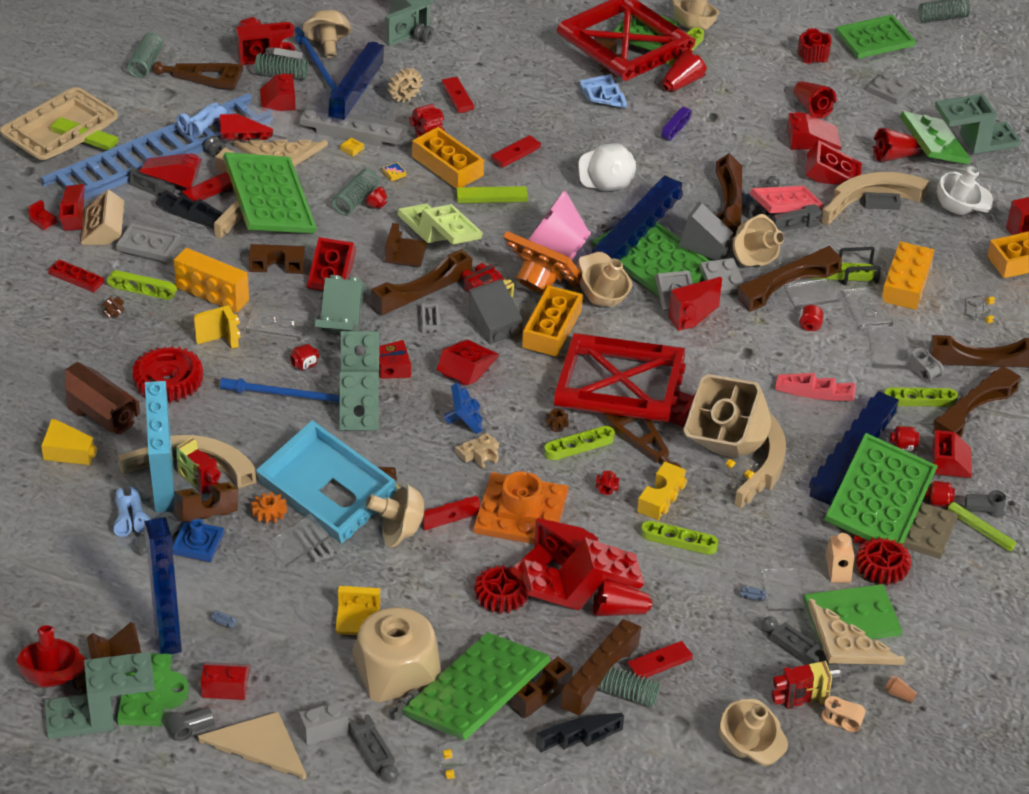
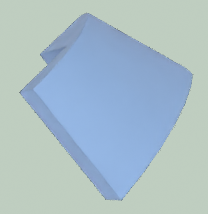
(603, 90)

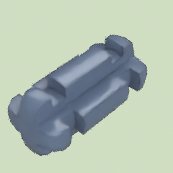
(753, 593)
(224, 619)

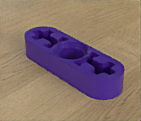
(676, 123)

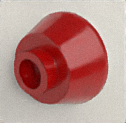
(377, 198)

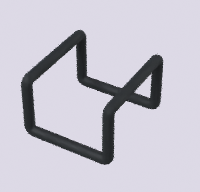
(876, 277)

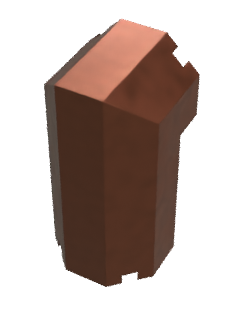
(99, 398)

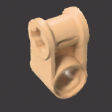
(845, 714)

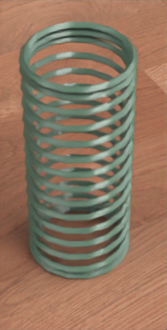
(958, 5)
(138, 52)
(302, 66)
(341, 194)
(651, 693)

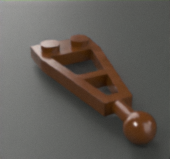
(228, 79)
(617, 423)

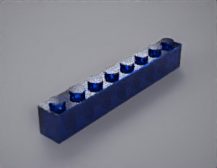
(356, 81)
(641, 218)
(872, 421)
(163, 585)

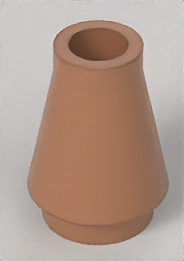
(899, 688)

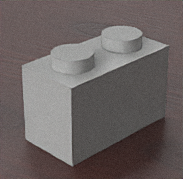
(323, 723)

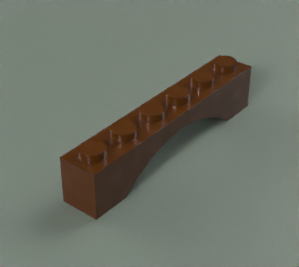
(730, 178)
(818, 264)
(393, 296)
(953, 352)
(997, 386)
(583, 685)

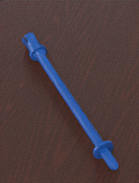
(301, 39)
(241, 385)

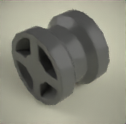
(423, 32)
(214, 145)

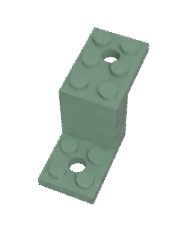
(408, 15)
(977, 123)
(341, 304)
(359, 380)
(94, 710)

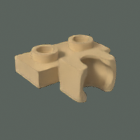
(480, 449)

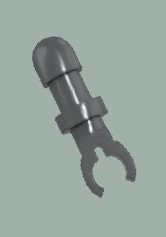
(402, 702)

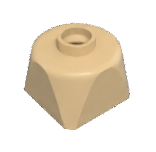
(728, 416)
(396, 653)

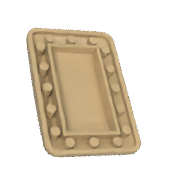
(33, 129)

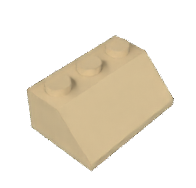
(103, 220)

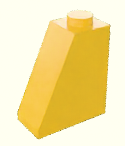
(67, 444)

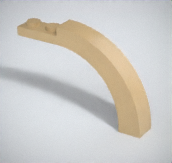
(906, 185)
(233, 213)
(228, 459)
(772, 469)

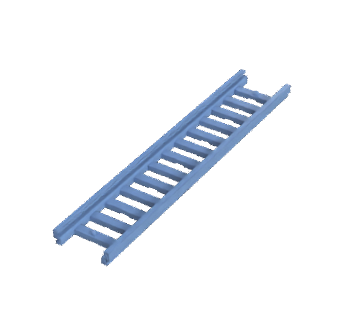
(123, 176)

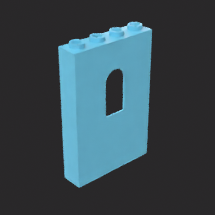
(160, 445)
(311, 462)

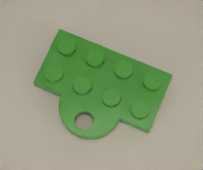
(149, 707)

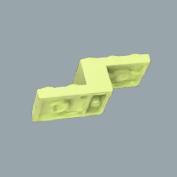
(439, 223)

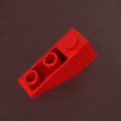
(239, 127)
(72, 207)

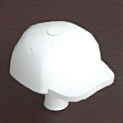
(607, 167)
(962, 193)

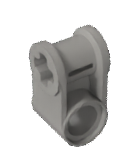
(925, 365)

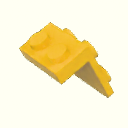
(216, 325)
(355, 606)

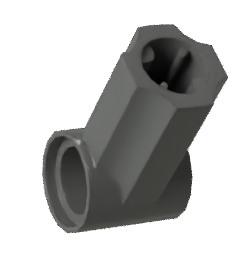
(992, 503)
(184, 724)

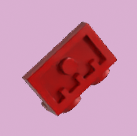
(680, 413)

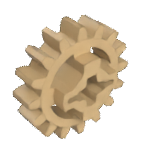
(405, 85)

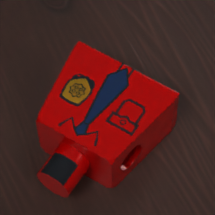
(394, 361)

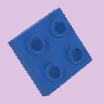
(465, 408)
(198, 540)

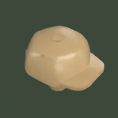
(695, 13)
(327, 28)
(757, 241)
(603, 279)
(400, 514)
(752, 732)

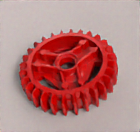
(172, 363)

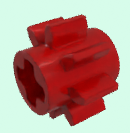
(607, 482)

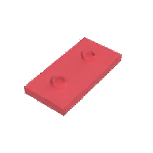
(785, 198)

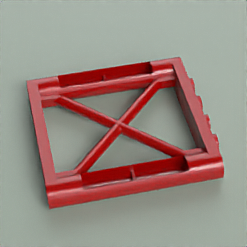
(574, 32)
(641, 408)

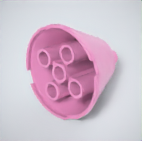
(562, 228)

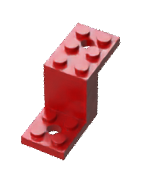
(581, 574)

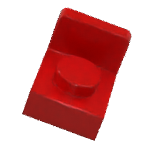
(40, 216)

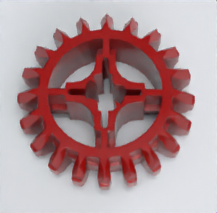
(883, 561)
(489, 591)

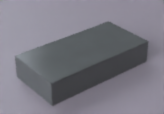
(882, 201)

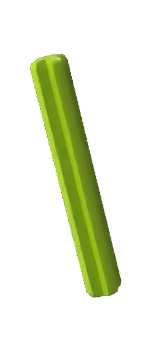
(982, 526)

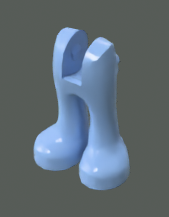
(202, 120)
(123, 524)

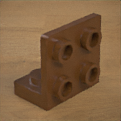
(403, 250)
(122, 643)

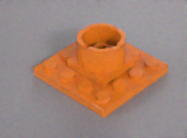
(541, 265)
(515, 503)

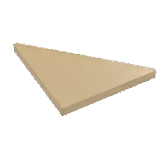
(296, 150)
(847, 642)
(259, 741)

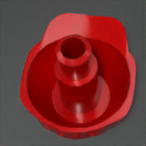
(50, 660)

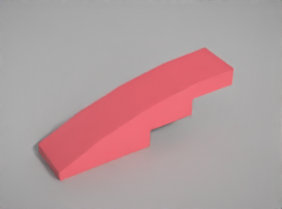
(821, 388)

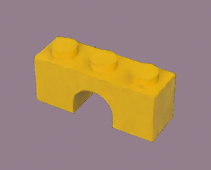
(668, 483)

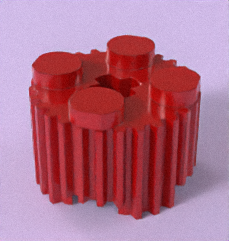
(814, 46)
(426, 119)

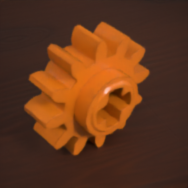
(269, 507)

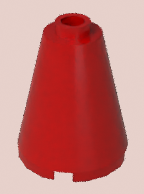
(684, 71)
(815, 98)
(894, 145)
(619, 600)

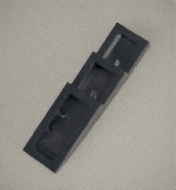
(184, 207)
(585, 729)

